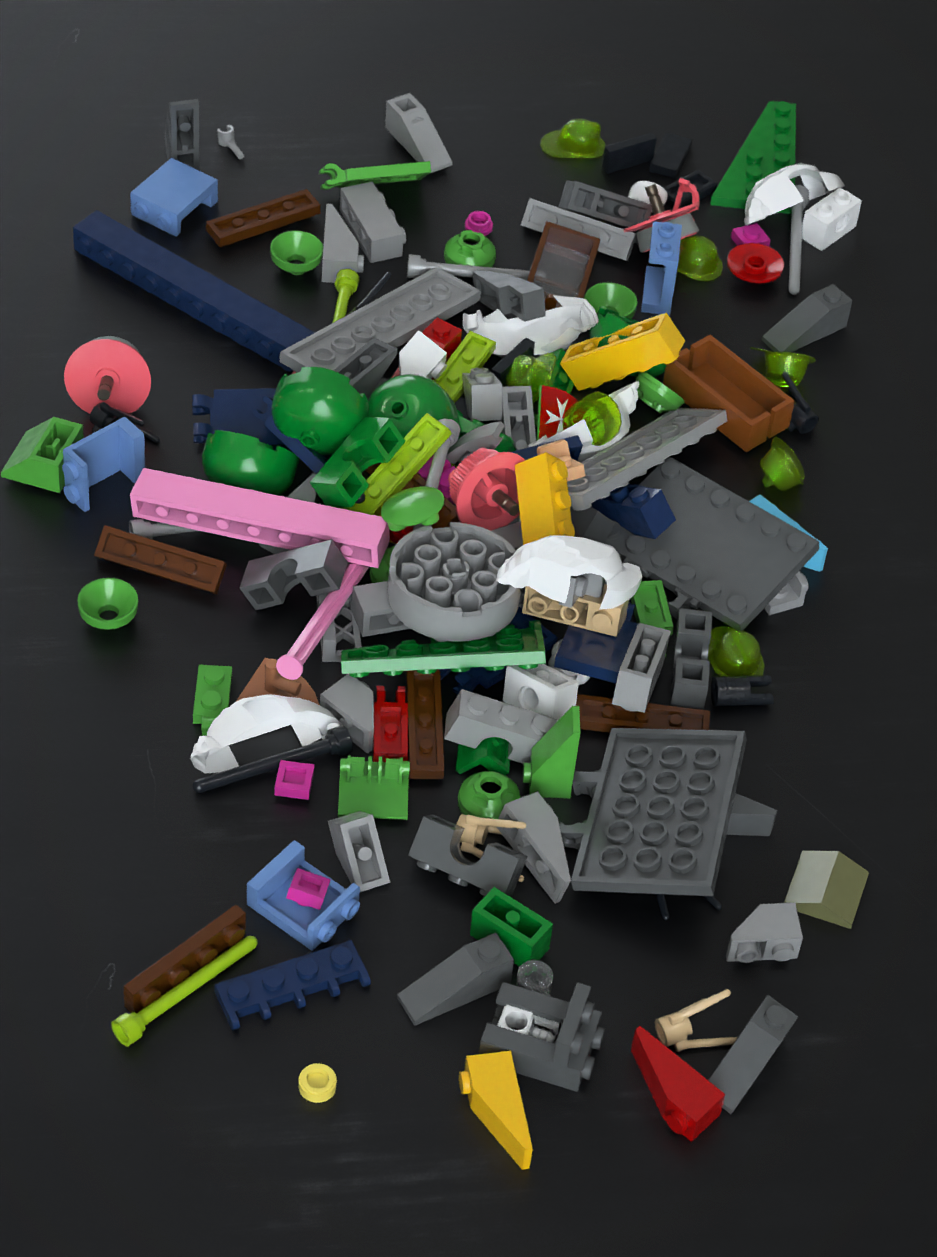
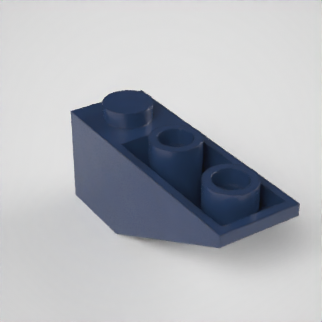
(637, 509)

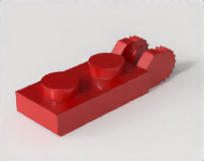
(390, 726)

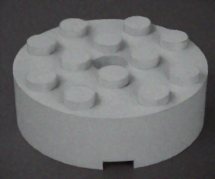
(448, 585)

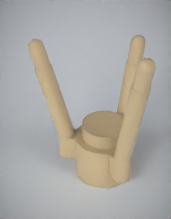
(477, 830)
(676, 1026)

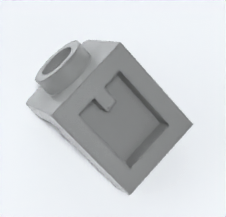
(582, 585)
(790, 596)

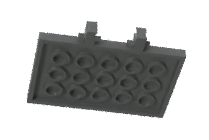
(718, 550)
(656, 811)

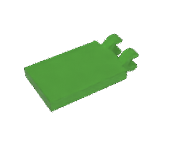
(377, 174)

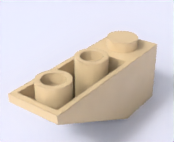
(583, 614)

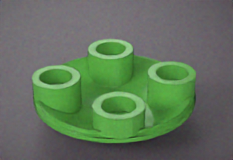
(413, 507)

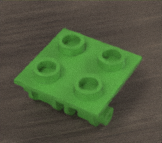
(374, 787)

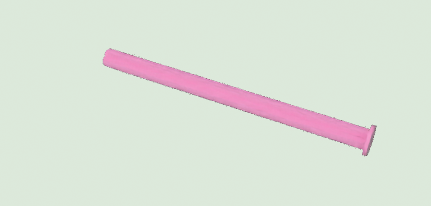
(291, 664)

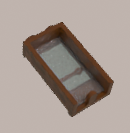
(563, 263)

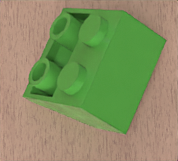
(40, 454)

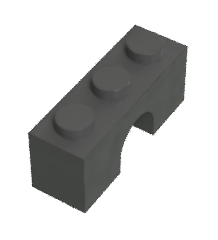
(270, 578)
(690, 657)
(439, 848)

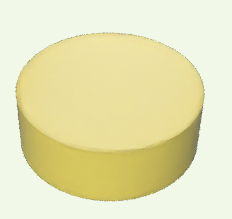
(317, 1083)

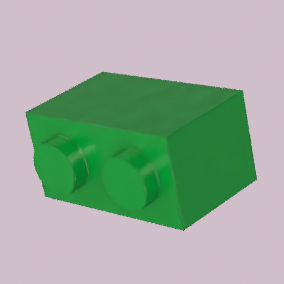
(518, 927)

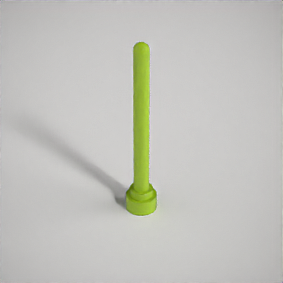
(346, 284)
(129, 1027)

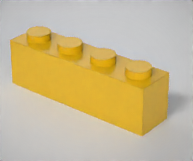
(647, 345)
(543, 498)

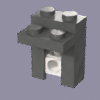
(540, 1023)

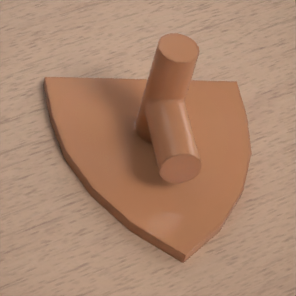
(269, 681)

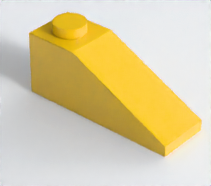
(497, 1102)

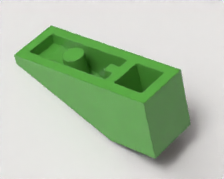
(554, 758)

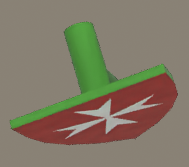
(551, 410)

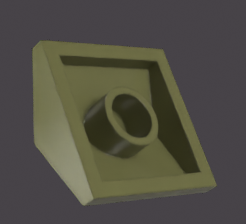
(827, 886)

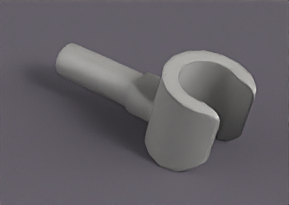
(228, 140)

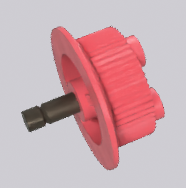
(486, 488)

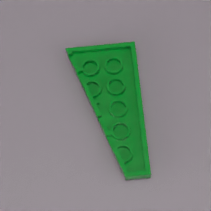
(765, 151)
(505, 648)

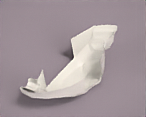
(778, 192)
(549, 333)
(626, 401)
(555, 558)
(255, 717)

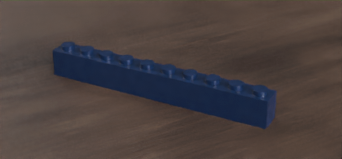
(187, 287)

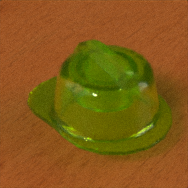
(575, 139)
(699, 258)
(780, 362)
(531, 372)
(600, 415)
(781, 466)
(734, 653)

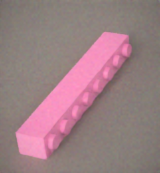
(257, 516)

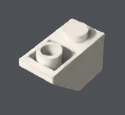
(422, 357)

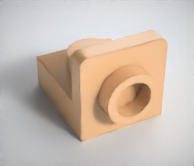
(561, 451)

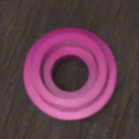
(479, 222)

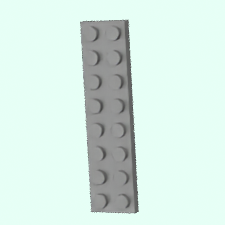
(389, 319)
(641, 451)

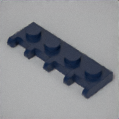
(290, 982)

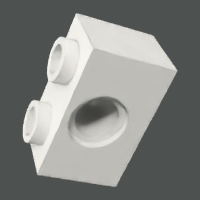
(830, 218)
(540, 690)

